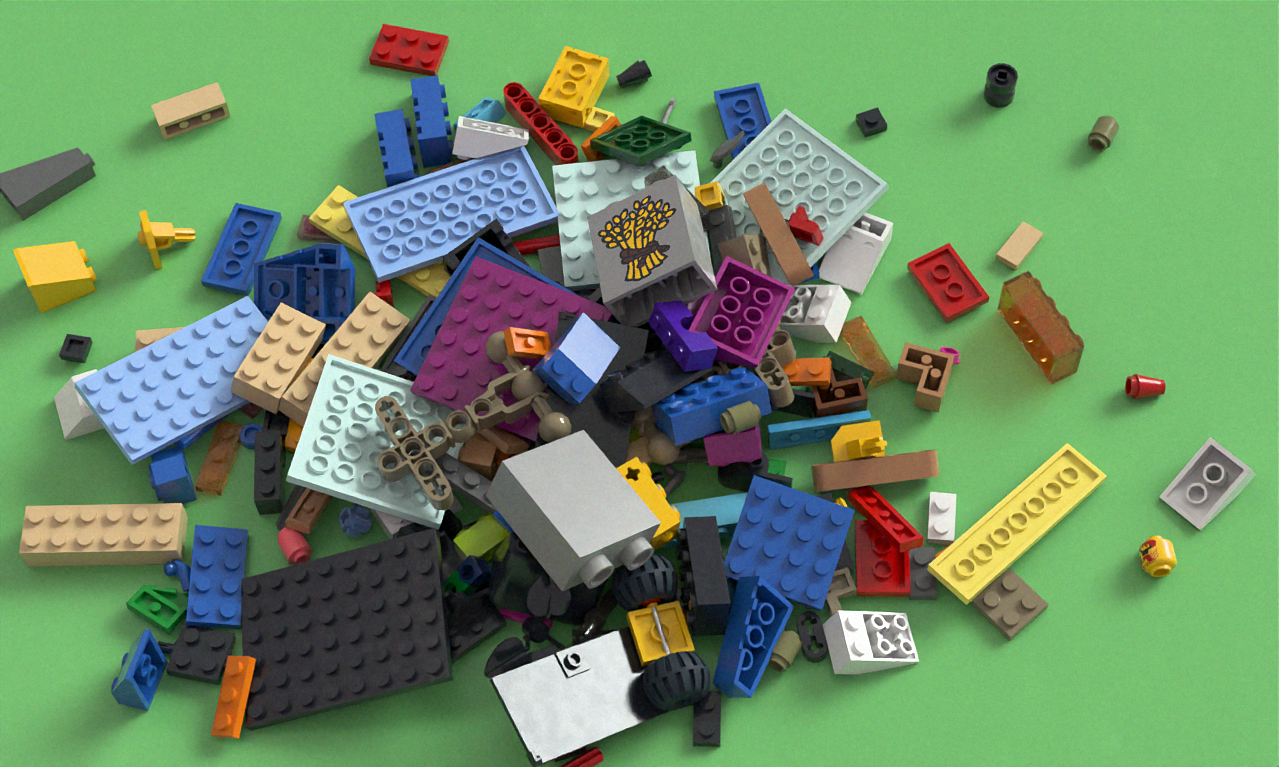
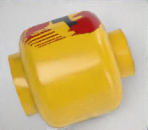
(1157, 556)

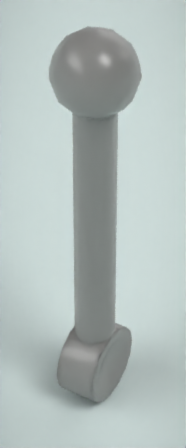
(671, 105)

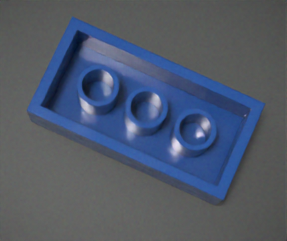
(698, 406)

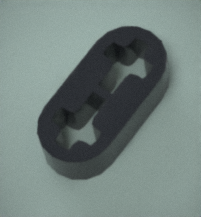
(817, 635)

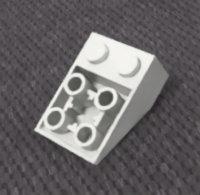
(857, 253)
(816, 313)
(869, 641)

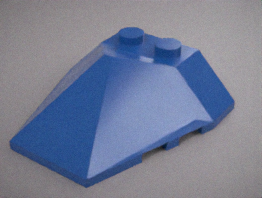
(310, 280)

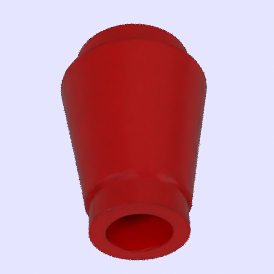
(1143, 386)

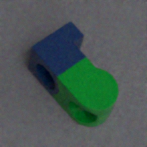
(469, 576)

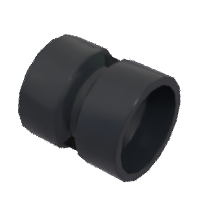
(1000, 85)

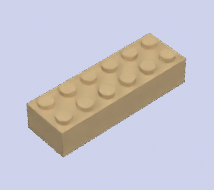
(362, 339)
(103, 534)

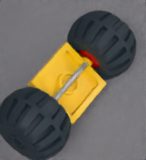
(660, 633)

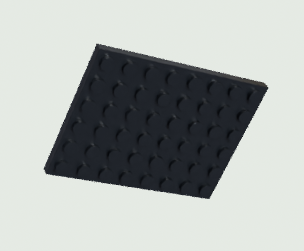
(345, 629)

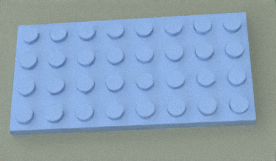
(435, 213)
(174, 382)

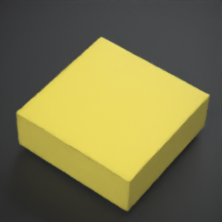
(596, 119)

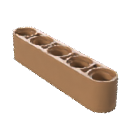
(778, 234)
(875, 470)

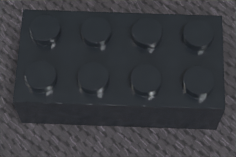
(703, 576)

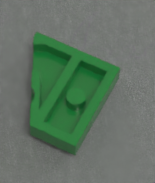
(159, 606)

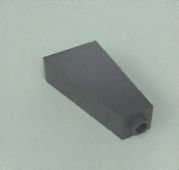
(45, 181)

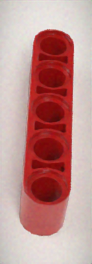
(540, 125)

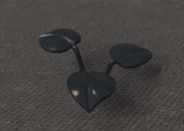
(542, 600)

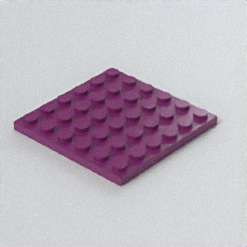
(489, 303)

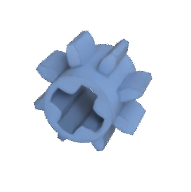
(355, 520)

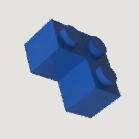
(171, 476)

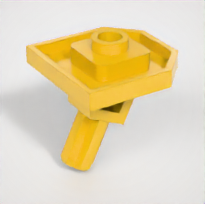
(161, 236)
(858, 441)

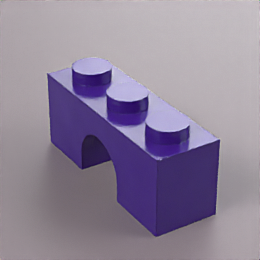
(690, 349)

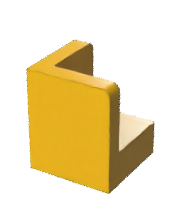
(710, 195)

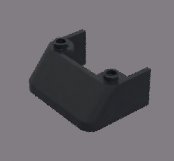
(740, 474)

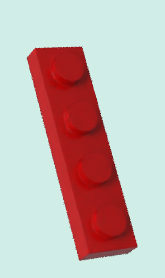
(885, 518)

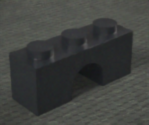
(268, 480)

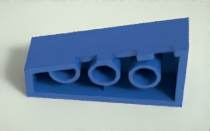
(430, 121)
(396, 147)
(750, 636)

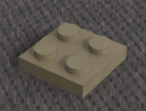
(1009, 604)

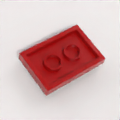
(409, 50)
(948, 282)
(879, 565)

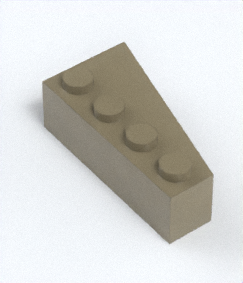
(749, 251)

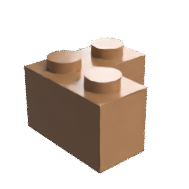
(928, 369)
(480, 456)

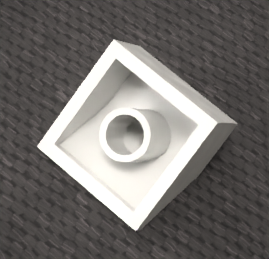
(73, 411)

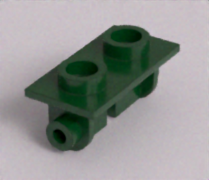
(846, 369)

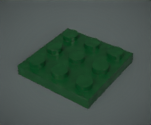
(640, 140)

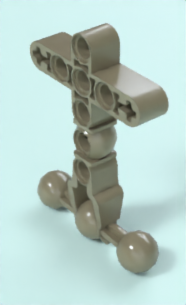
(777, 354)
(526, 388)

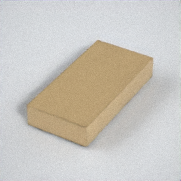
(1019, 245)

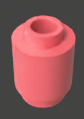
(294, 546)

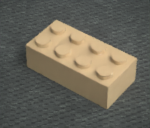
(277, 357)

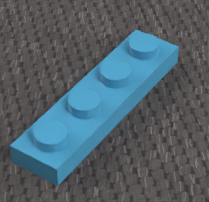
(811, 430)

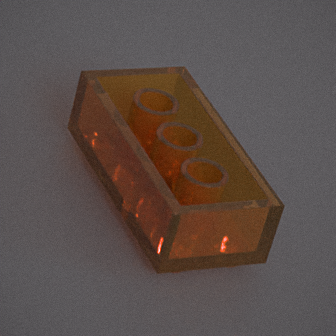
(1040, 327)

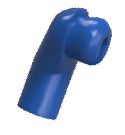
(180, 570)

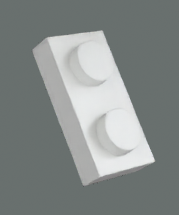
(941, 518)

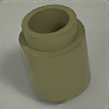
(1103, 133)
(740, 417)
(785, 651)

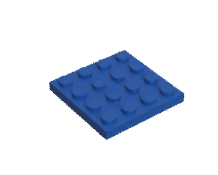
(788, 541)

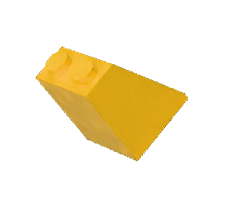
(55, 273)

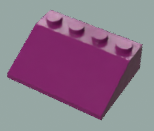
(742, 312)

